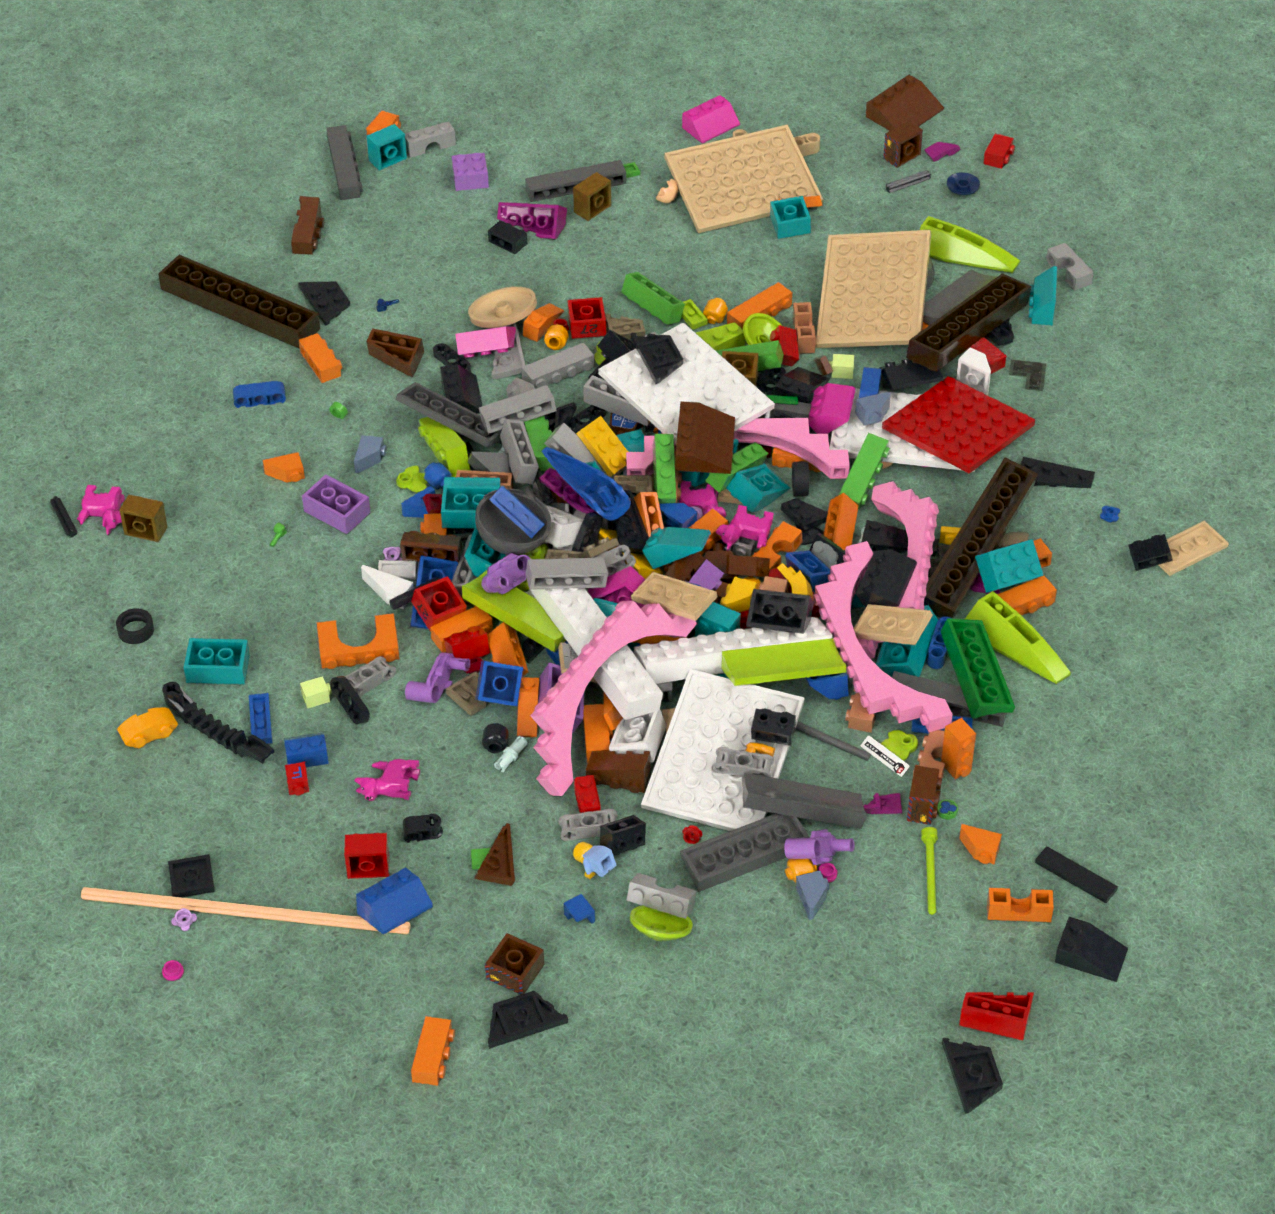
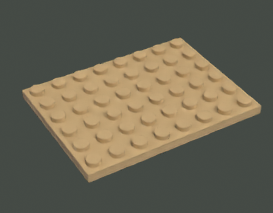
(739, 177)
(873, 289)

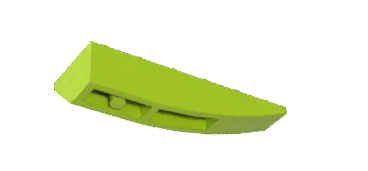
(964, 247)
(1017, 638)

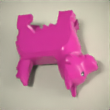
(704, 498)
(102, 505)
(746, 526)
(393, 781)

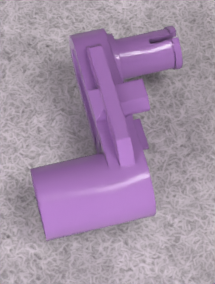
(505, 574)
(436, 680)
(817, 847)

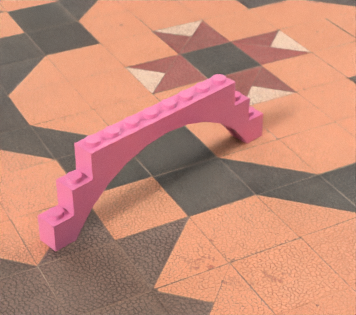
(783, 433)
(920, 524)
(875, 687)
(559, 707)

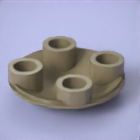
(1013, 538)

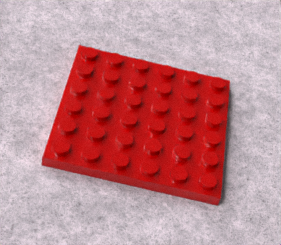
(958, 424)

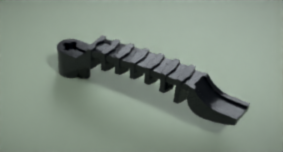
(231, 739)

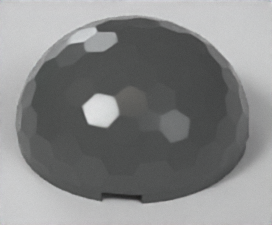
(502, 533)

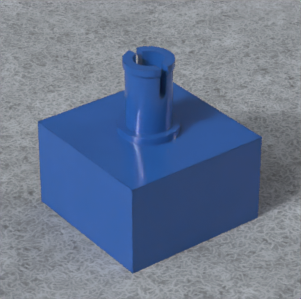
(499, 683)

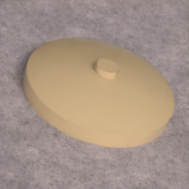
(502, 307)

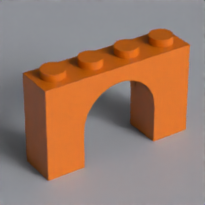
(337, 654)

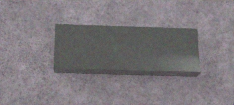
(954, 295)
(448, 413)
(803, 800)
(740, 850)

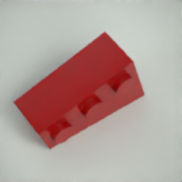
(997, 1014)

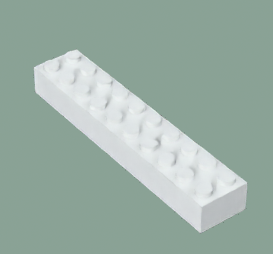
(673, 659)
(622, 674)

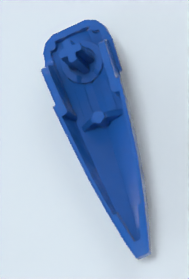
(591, 484)

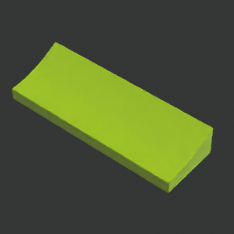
(517, 611)
(782, 662)

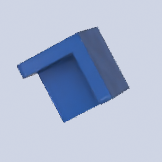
(579, 909)

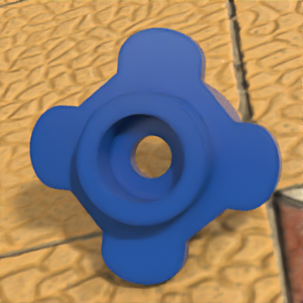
(1110, 514)

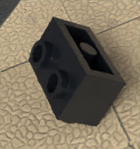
(773, 726)
(623, 834)

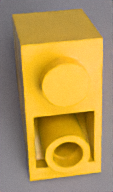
(738, 595)

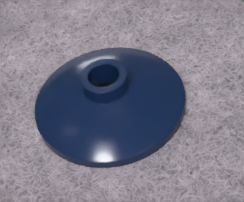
(963, 183)

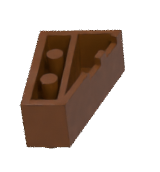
(308, 227)
(396, 350)
(685, 567)
(620, 770)

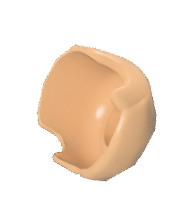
(668, 194)

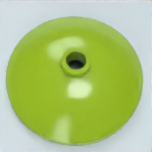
(758, 328)
(660, 925)

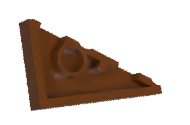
(498, 863)

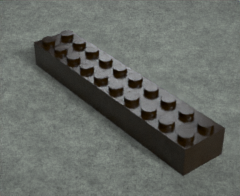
(238, 301)
(968, 322)
(978, 535)

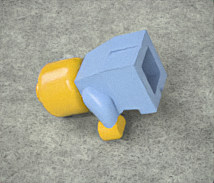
(594, 858)

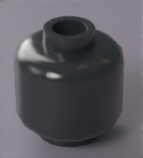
(495, 737)

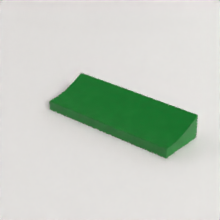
(976, 667)

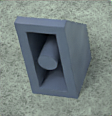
(872, 408)
(369, 452)
(812, 891)

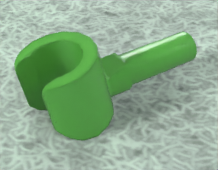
(280, 531)

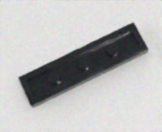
(1076, 874)

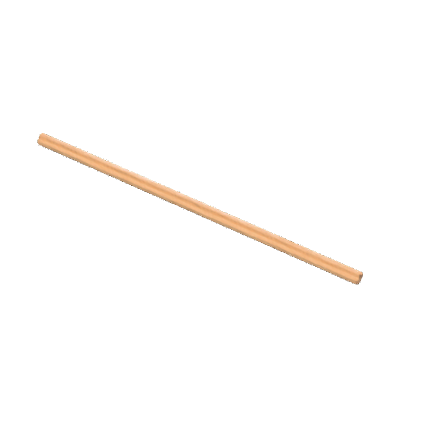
(233, 909)

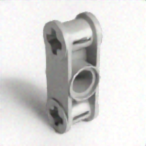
(616, 560)
(371, 675)
(734, 757)
(585, 824)

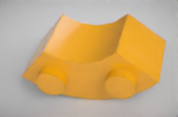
(149, 726)

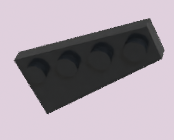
(1058, 475)
(631, 528)
(889, 537)

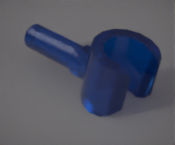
(382, 305)

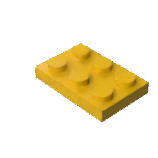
(604, 446)

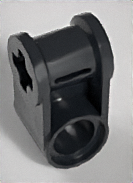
(421, 828)

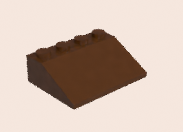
(902, 103)
(704, 439)

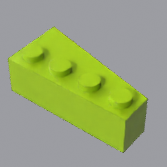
(723, 337)
(445, 444)

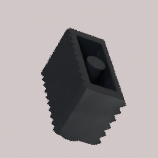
(507, 237)
(1150, 552)

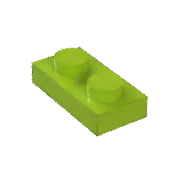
(693, 315)

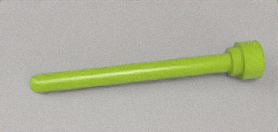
(929, 836)

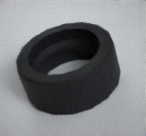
(800, 478)
(138, 636)

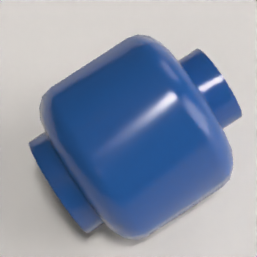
(435, 474)

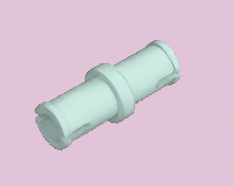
(510, 753)

